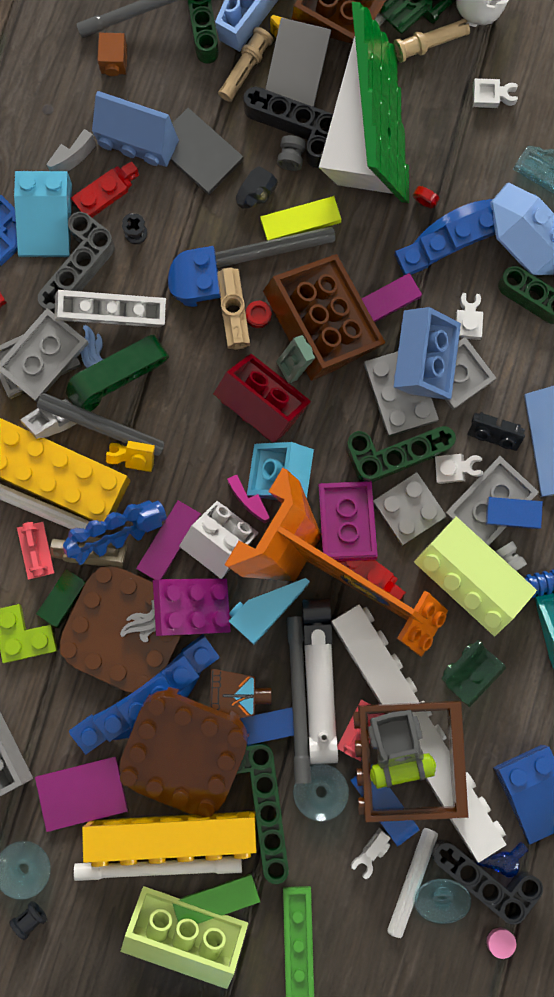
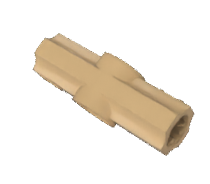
(234, 323)

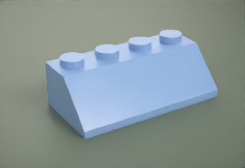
(541, 424)

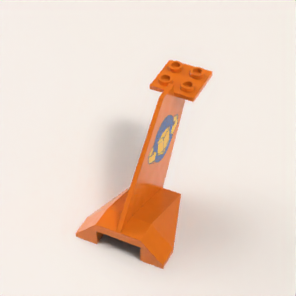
(292, 543)

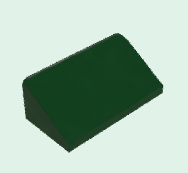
(61, 599)

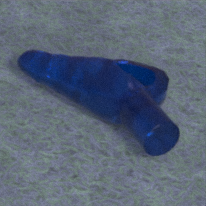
(505, 861)

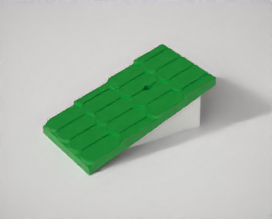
(366, 128)

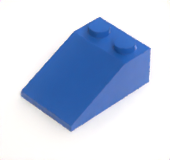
(530, 790)

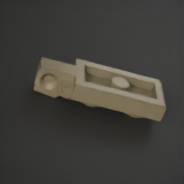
(113, 557)

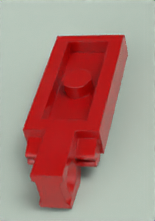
(105, 189)
(376, 574)

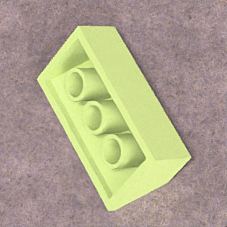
(475, 576)
(197, 950)

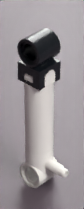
(319, 681)

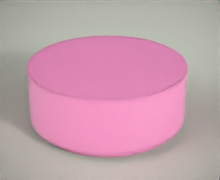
(501, 943)

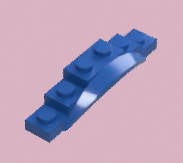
(448, 235)
(119, 719)

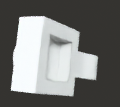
(375, 847)

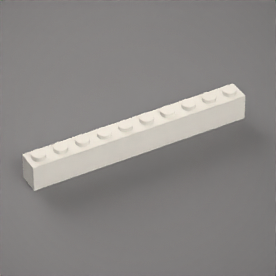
(390, 687)

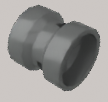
(291, 153)

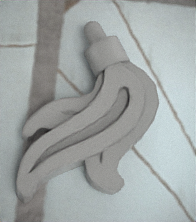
(142, 623)

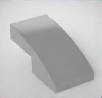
(66, 159)
(45, 424)

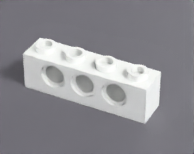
(109, 308)

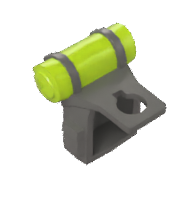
(398, 750)

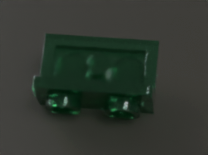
(472, 673)

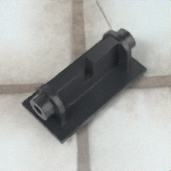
(506, 435)

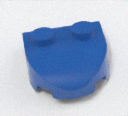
(194, 276)

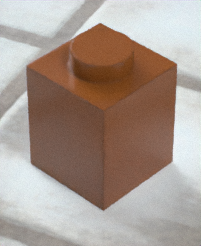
(112, 53)

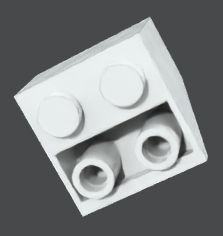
(215, 537)

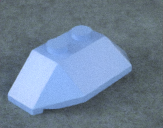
(525, 228)

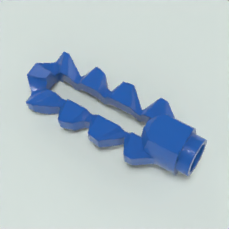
(144, 517)

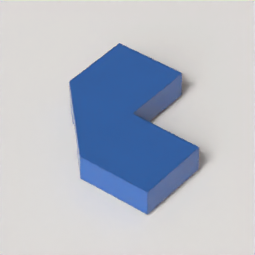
(8, 232)

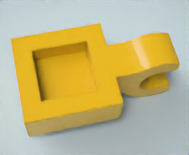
(136, 454)

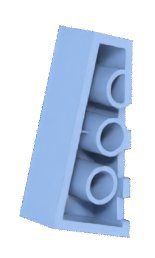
(239, 18)

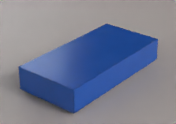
(514, 513)
(269, 725)

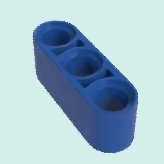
(385, 799)

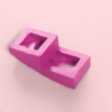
(252, 504)

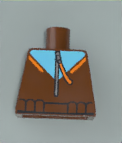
(236, 693)

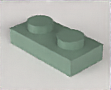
(295, 359)

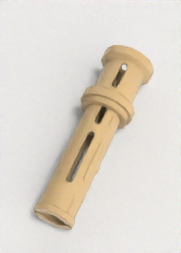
(420, 42)
(250, 56)

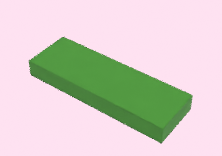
(219, 899)

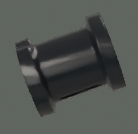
(137, 222)
(28, 920)

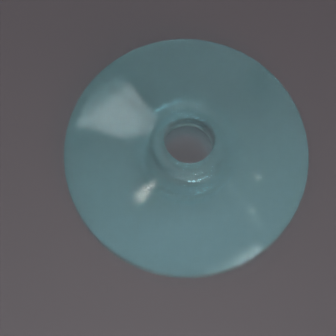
(322, 807)
(19, 884)
(442, 901)

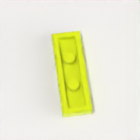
(301, 219)

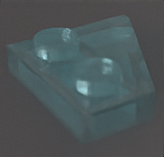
(537, 166)

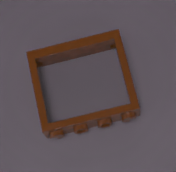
(457, 764)

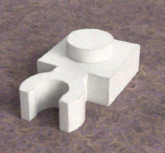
(489, 93)
(470, 319)
(453, 468)

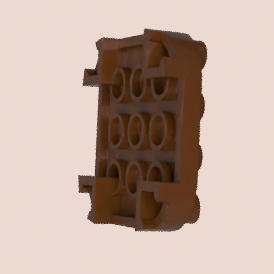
(94, 627)
(183, 753)

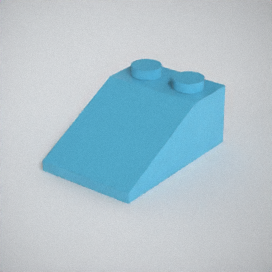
(43, 213)
(262, 611)

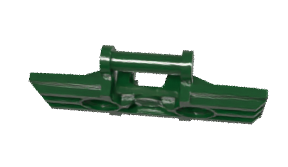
(403, 13)

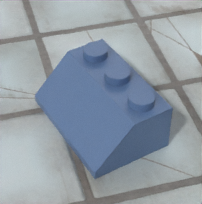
(133, 129)
(427, 353)

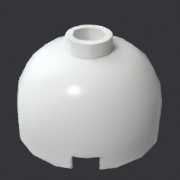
(481, 11)

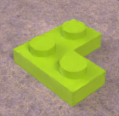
(19, 643)

